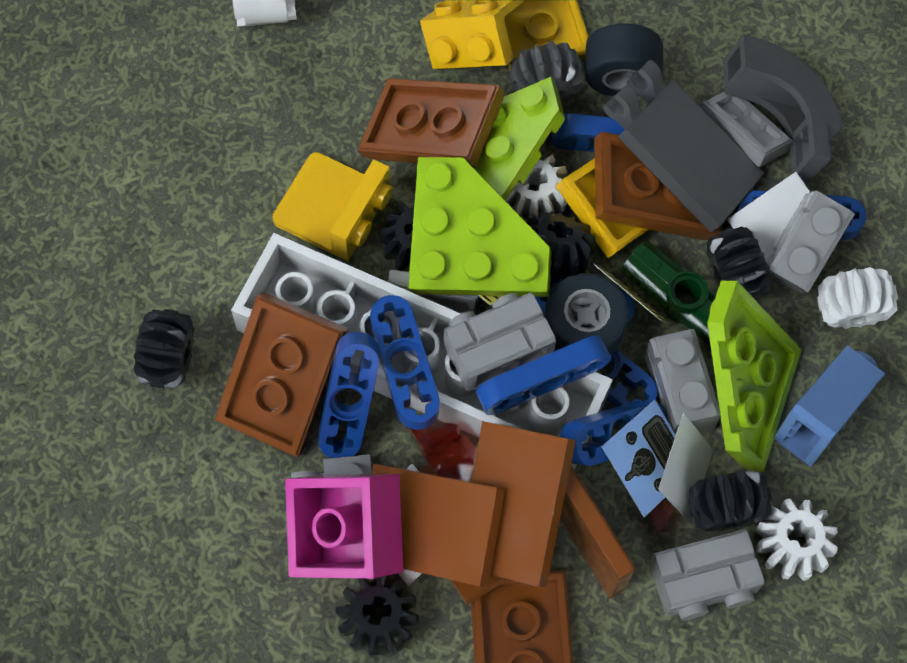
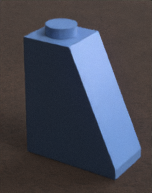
(829, 404)

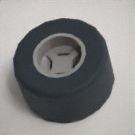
(617, 53)
(587, 301)

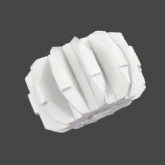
(547, 196)
(857, 298)
(789, 553)

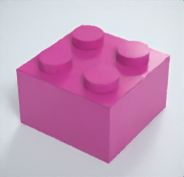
(344, 526)

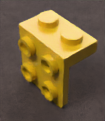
(468, 33)
(333, 204)

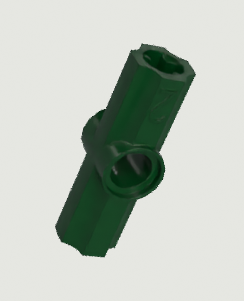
(663, 280)

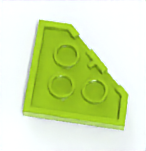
(518, 134)
(471, 237)
(752, 373)

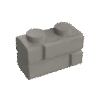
(808, 241)
(498, 339)
(682, 380)
(707, 574)

